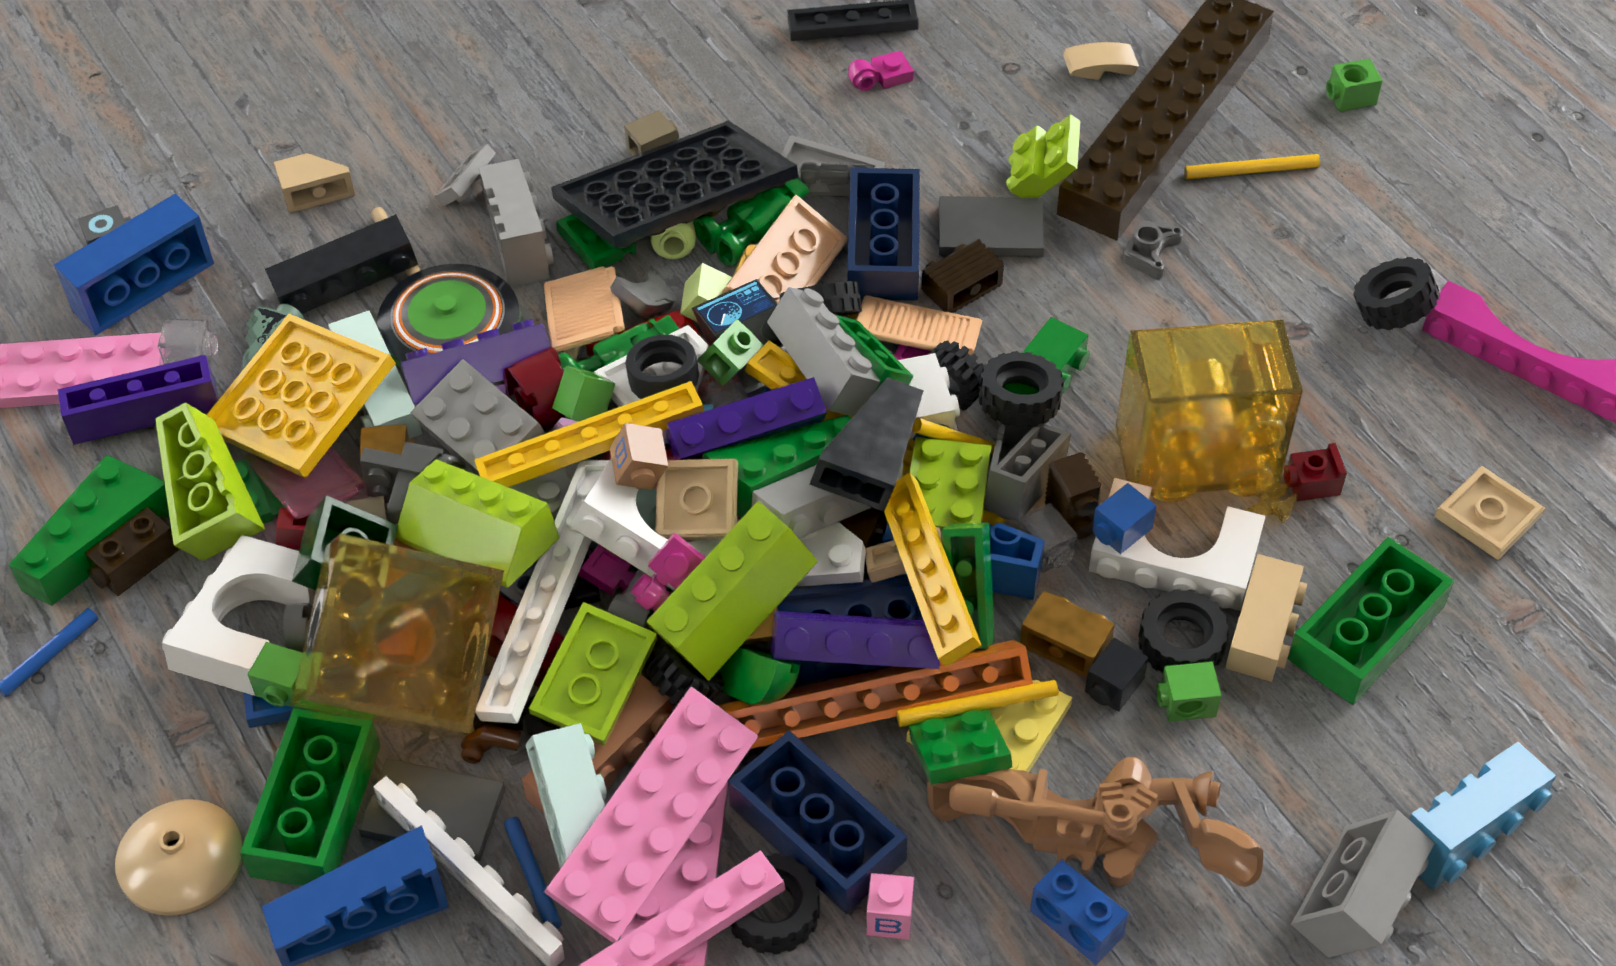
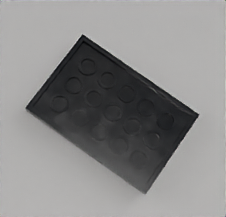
(674, 183)

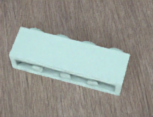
(390, 401)
(566, 784)

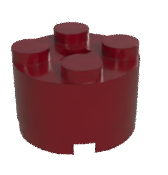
(536, 385)

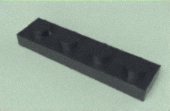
(852, 19)

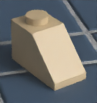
(312, 181)

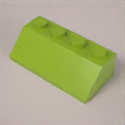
(475, 521)
(732, 591)

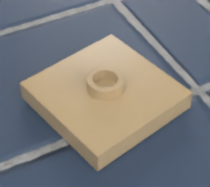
(697, 499)
(1489, 512)

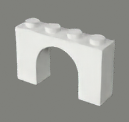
(613, 521)
(1218, 573)
(208, 649)

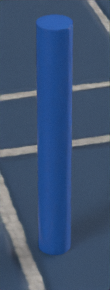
(47, 652)
(531, 871)

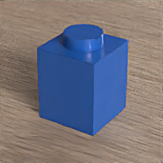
(1123, 518)

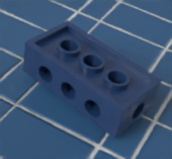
(880, 599)

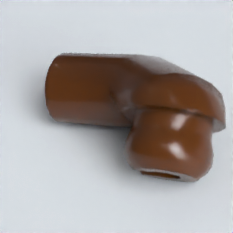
(486, 737)

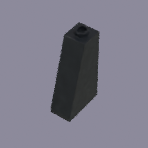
(870, 448)

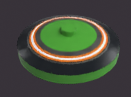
(445, 306)

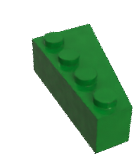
(777, 456)
(104, 501)

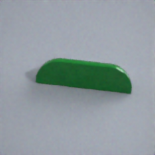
(757, 676)

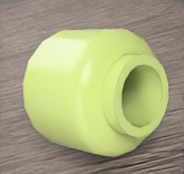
(675, 241)

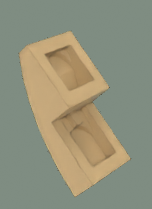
(1094, 58)

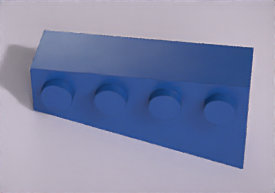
(357, 900)

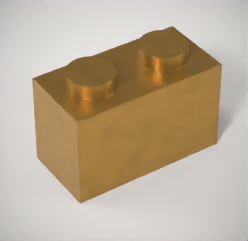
(1065, 633)

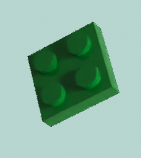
(960, 746)

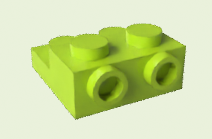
(1043, 158)

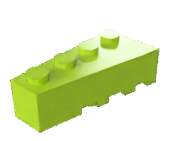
(202, 485)

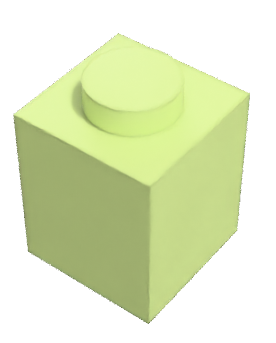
(702, 286)

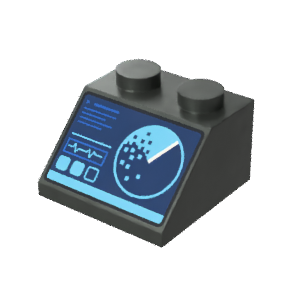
(747, 303)

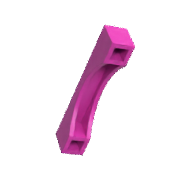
(1471, 326)

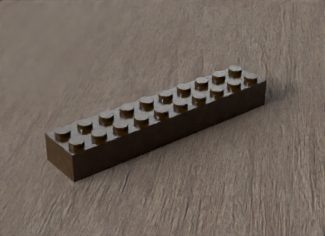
(1163, 116)

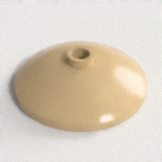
(182, 875)

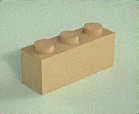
(1266, 618)

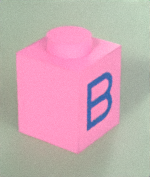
(890, 906)

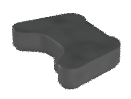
(1148, 243)
(644, 297)

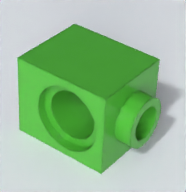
(1354, 85)
(1189, 691)

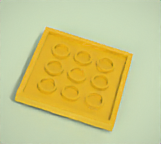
(299, 394)

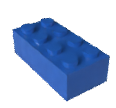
(134, 264)

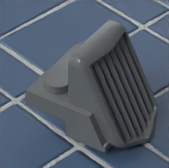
(391, 473)

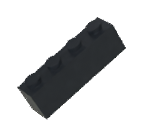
(343, 265)

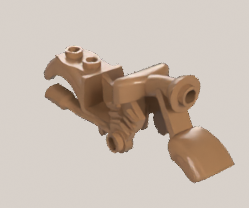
(1107, 822)

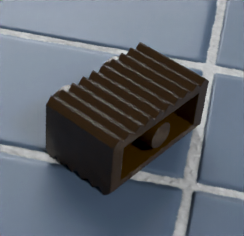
(962, 276)
(1074, 492)

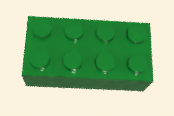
(1370, 620)
(310, 797)

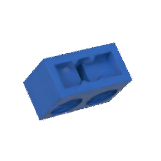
(1079, 911)

